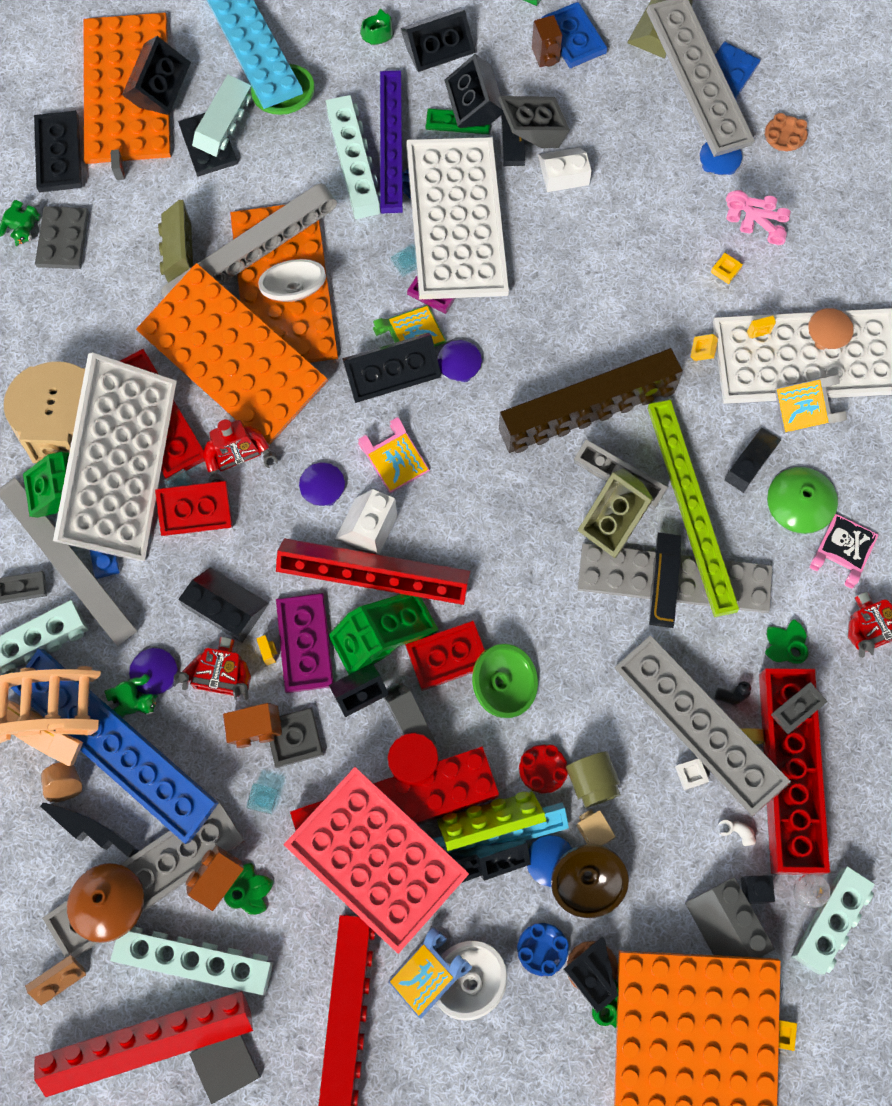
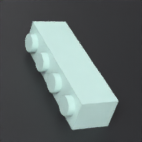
(221, 116)

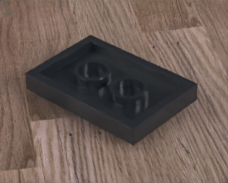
(203, 161)

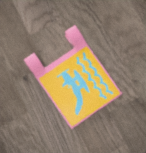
(395, 458)

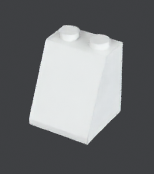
(369, 522)

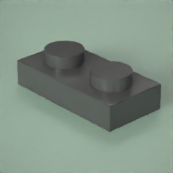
(22, 587)
(799, 708)

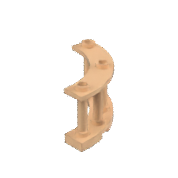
(25, 725)

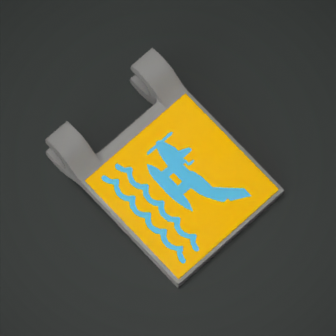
(807, 404)

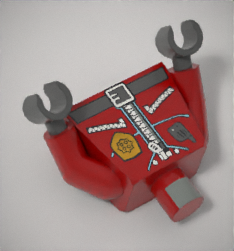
(232, 445)
(870, 625)
(217, 671)

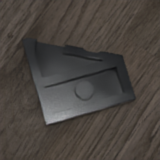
(593, 975)

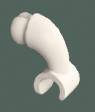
(742, 829)

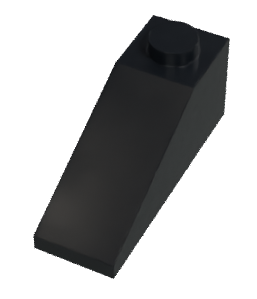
(752, 460)

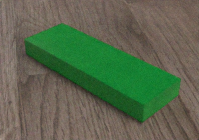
(445, 121)

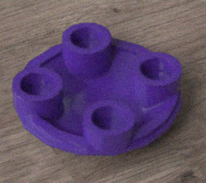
(459, 360)
(322, 484)
(158, 666)

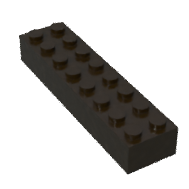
(590, 401)

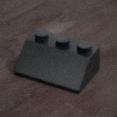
(438, 39)
(156, 77)
(474, 93)
(223, 603)

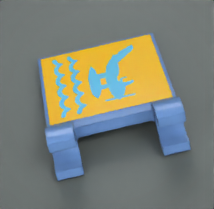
(427, 975)

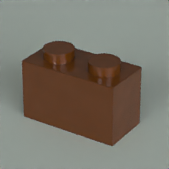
(546, 41)

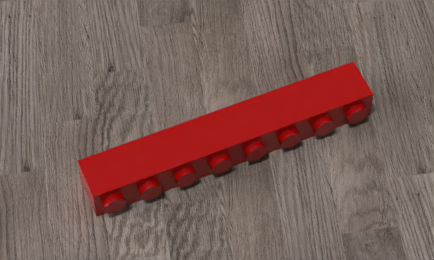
(373, 571)
(346, 1013)
(142, 1044)

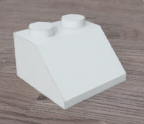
(565, 169)

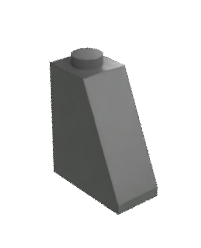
(406, 712)

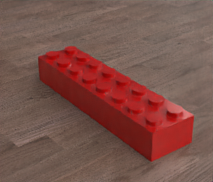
(454, 786)
(798, 812)

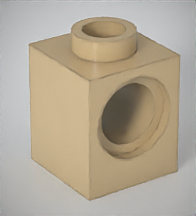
(595, 828)

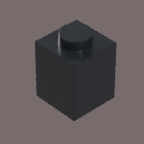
(758, 889)

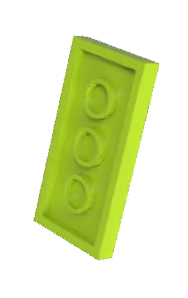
(490, 820)

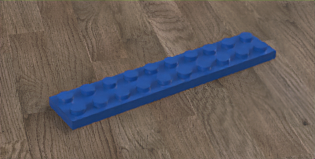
(128, 757)

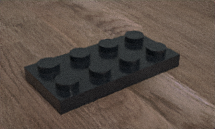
(57, 151)
(392, 367)

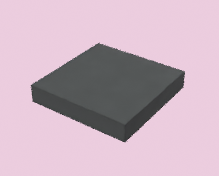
(298, 739)
(224, 1067)

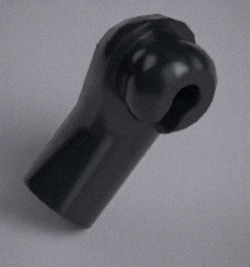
(735, 695)

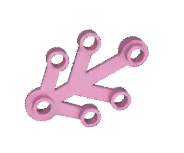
(738, 201)

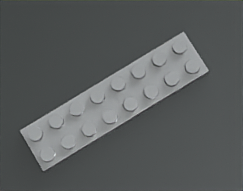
(700, 76)
(632, 576)
(702, 726)
(161, 870)

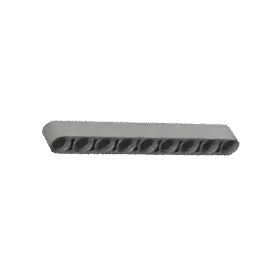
(265, 236)
(68, 565)

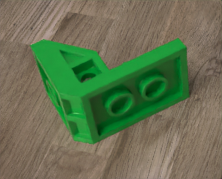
(45, 484)
(379, 628)

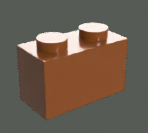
(252, 724)
(214, 877)

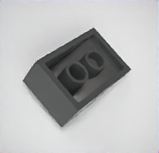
(535, 119)

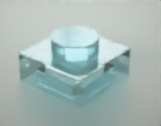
(404, 261)
(179, 479)
(262, 798)

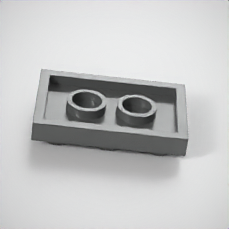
(61, 237)

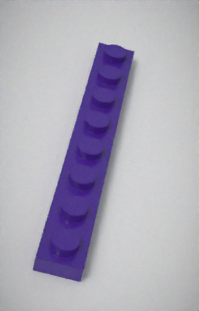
(391, 142)

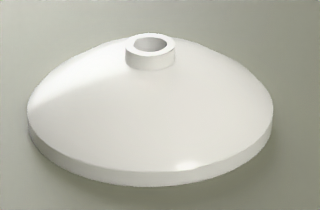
(292, 280)
(487, 972)

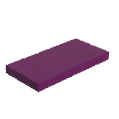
(304, 643)

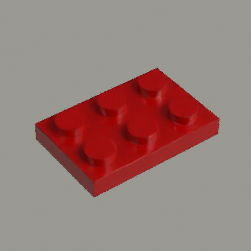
(193, 508)
(445, 655)

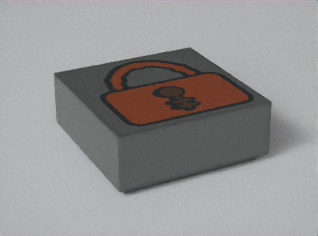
(117, 164)

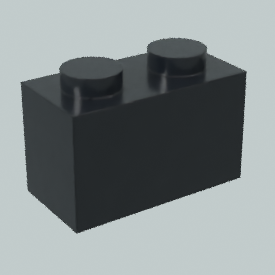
(358, 690)

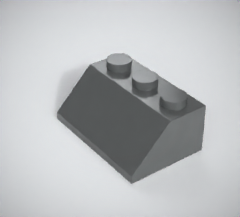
(729, 922)

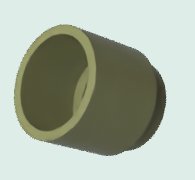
(594, 779)

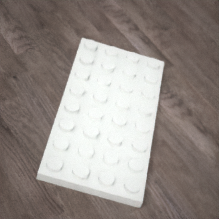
(456, 218)
(789, 356)
(115, 459)

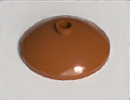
(116, 911)

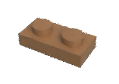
(55, 980)

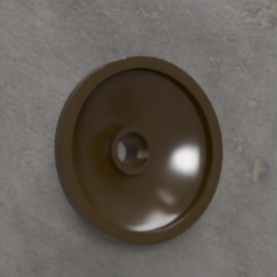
(591, 894)

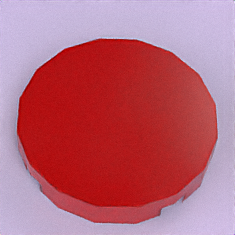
(412, 758)

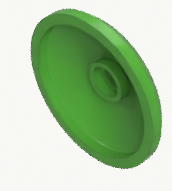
(296, 103)
(795, 510)
(515, 677)

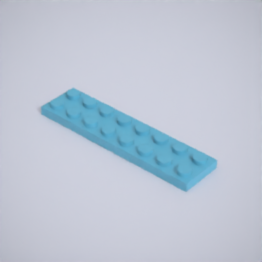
(256, 51)

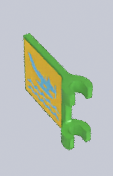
(410, 325)

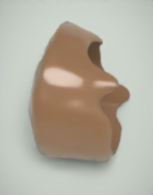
(60, 782)

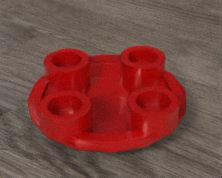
(543, 768)

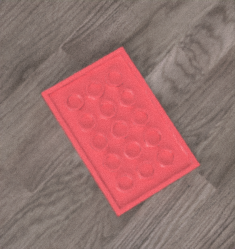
(376, 859)

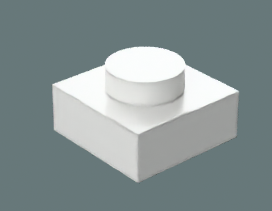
(692, 774)

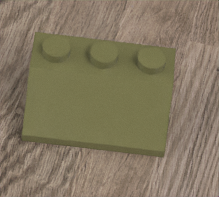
(645, 36)
(176, 241)
(616, 512)

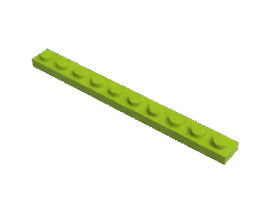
(693, 509)

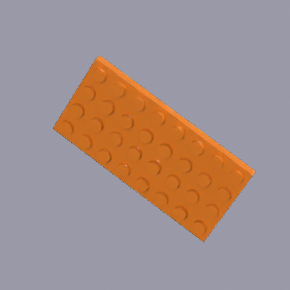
(109, 117)
(301, 323)
(231, 354)

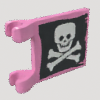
(845, 545)

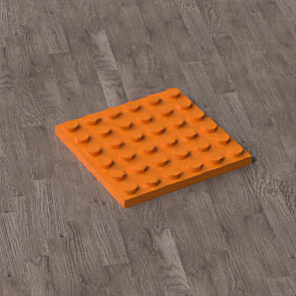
(696, 1030)

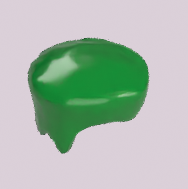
(377, 28)

